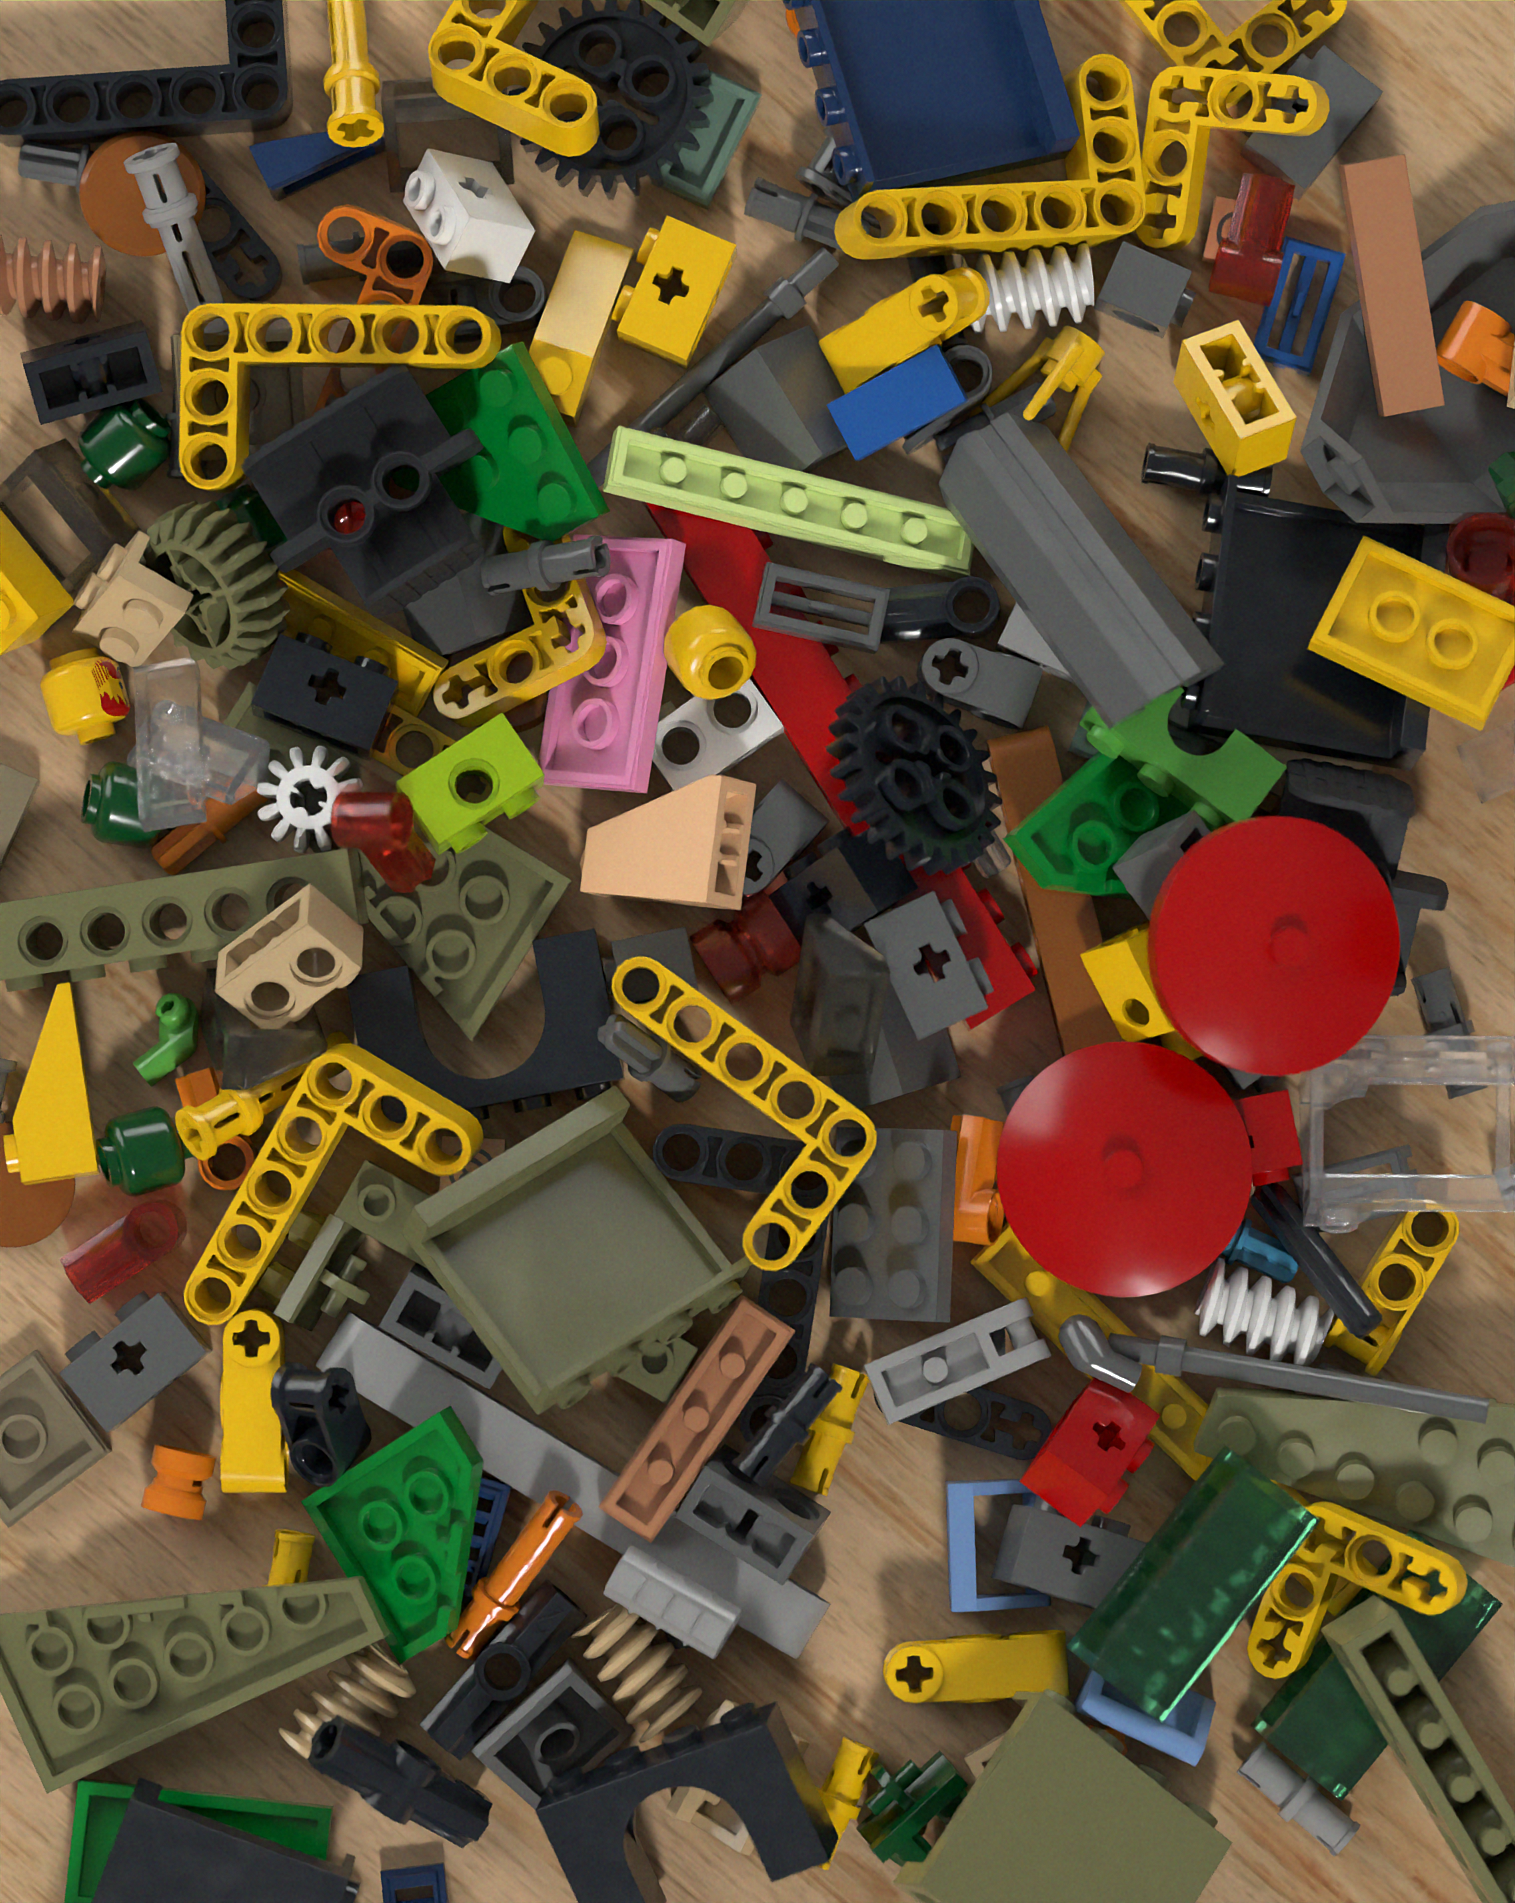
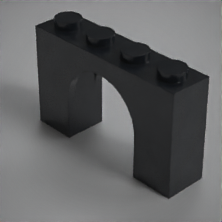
(564, 1060)
(742, 1759)

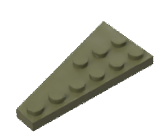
(463, 925)
(1384, 1461)
(137, 1671)

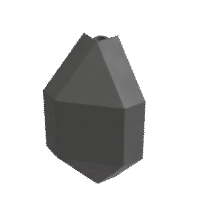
(1432, 459)

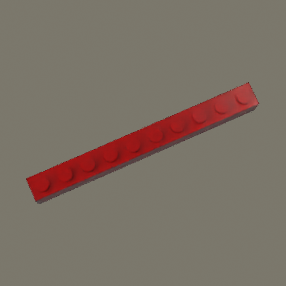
(803, 692)

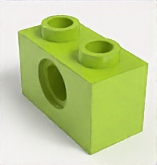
(488, 752)

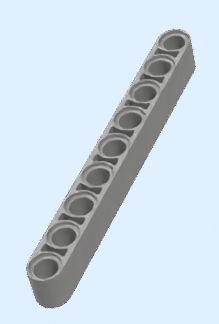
(541, 1462)

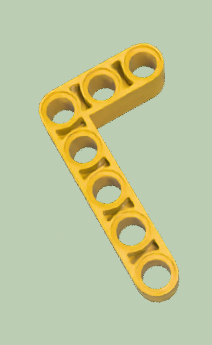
(499, 65)
(1020, 203)
(307, 349)
(762, 1094)
(304, 1163)

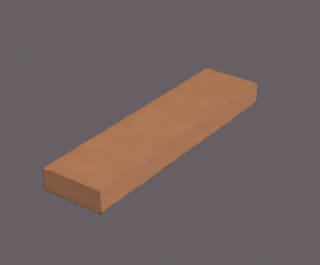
(1391, 285)
(697, 1418)

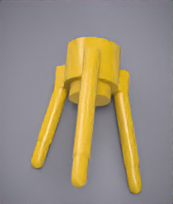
(1068, 363)

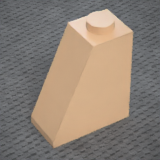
(676, 847)

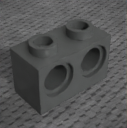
(757, 1524)

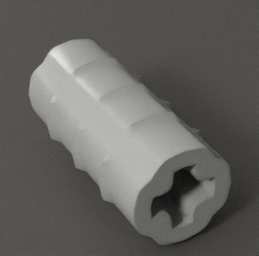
(672, 1602)

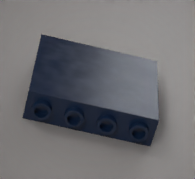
(934, 89)

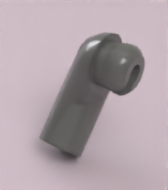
(1093, 1355)

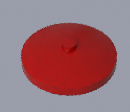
(1273, 945)
(1124, 1169)

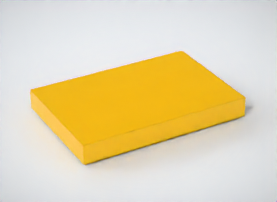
(1419, 633)

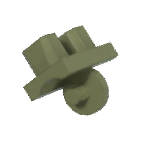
(325, 1275)

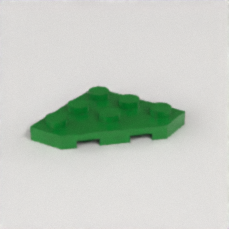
(528, 463)
(1089, 826)
(408, 1528)

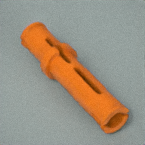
(499, 1594)

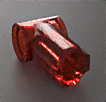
(1249, 256)
(384, 832)
(121, 1250)

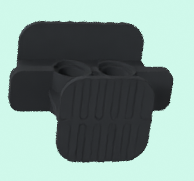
(350, 457)
(1374, 816)

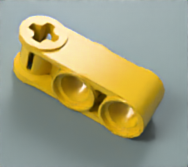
(905, 325)
(1421, 1265)
(253, 1441)
(981, 1666)

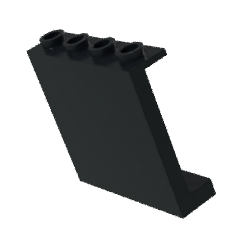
(1262, 600)
(188, 1858)

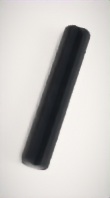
(1316, 1260)

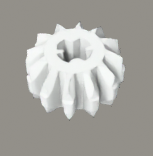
(289, 788)

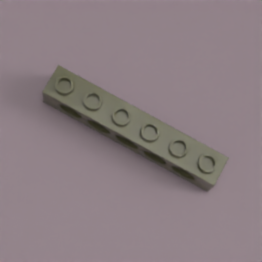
(139, 908)
(380, 1208)
(1429, 1744)

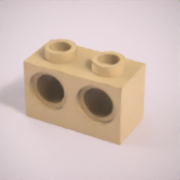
(290, 960)

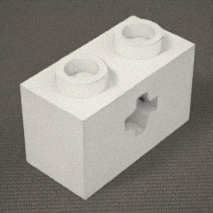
(468, 215)

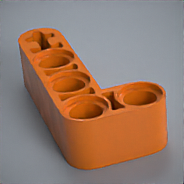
(381, 280)

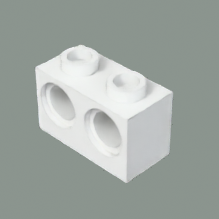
(719, 746)

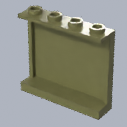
(572, 1254)
(1067, 1824)

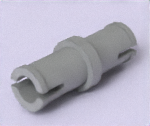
(1298, 1799)

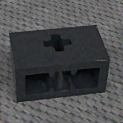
(91, 372)
(290, 701)
(847, 884)

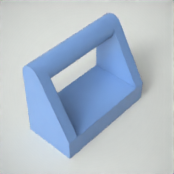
(961, 1547)
(1179, 1735)

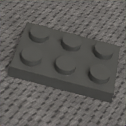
(895, 1227)

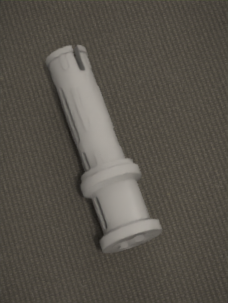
(166, 210)

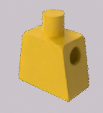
(1125, 986)

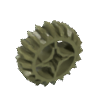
(233, 583)

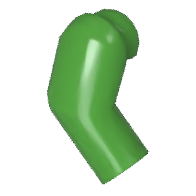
(176, 1038)

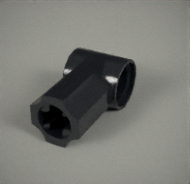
(928, 611)

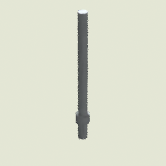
(782, 300)
(1173, 1357)

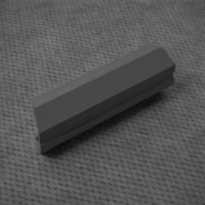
(1072, 568)

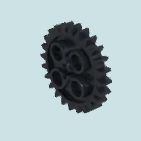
(641, 50)
(914, 775)

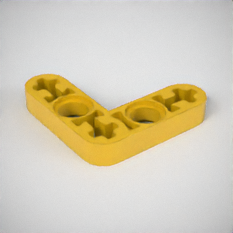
(1214, 47)
(1192, 125)
(543, 641)
(1324, 1566)

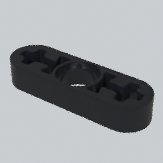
(255, 250)
(1002, 1440)

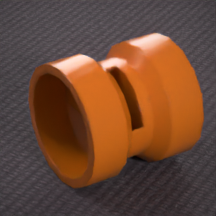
(178, 1482)

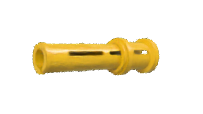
(351, 78)
(242, 1110)

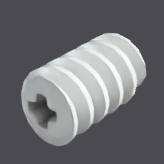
(1036, 286)
(1260, 1316)

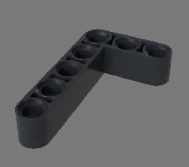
(169, 90)
(805, 1268)

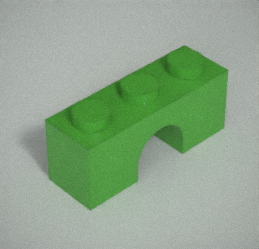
(1216, 785)

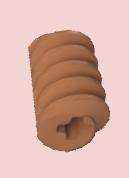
(52, 281)

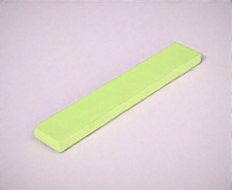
(787, 503)

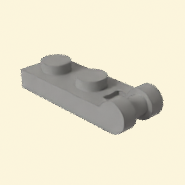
(954, 1362)

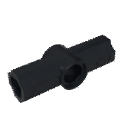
(474, 1699)
(399, 1781)

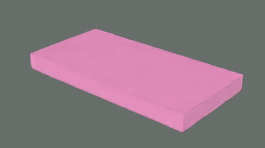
(607, 718)

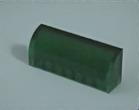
(1193, 1583)
(1318, 1712)

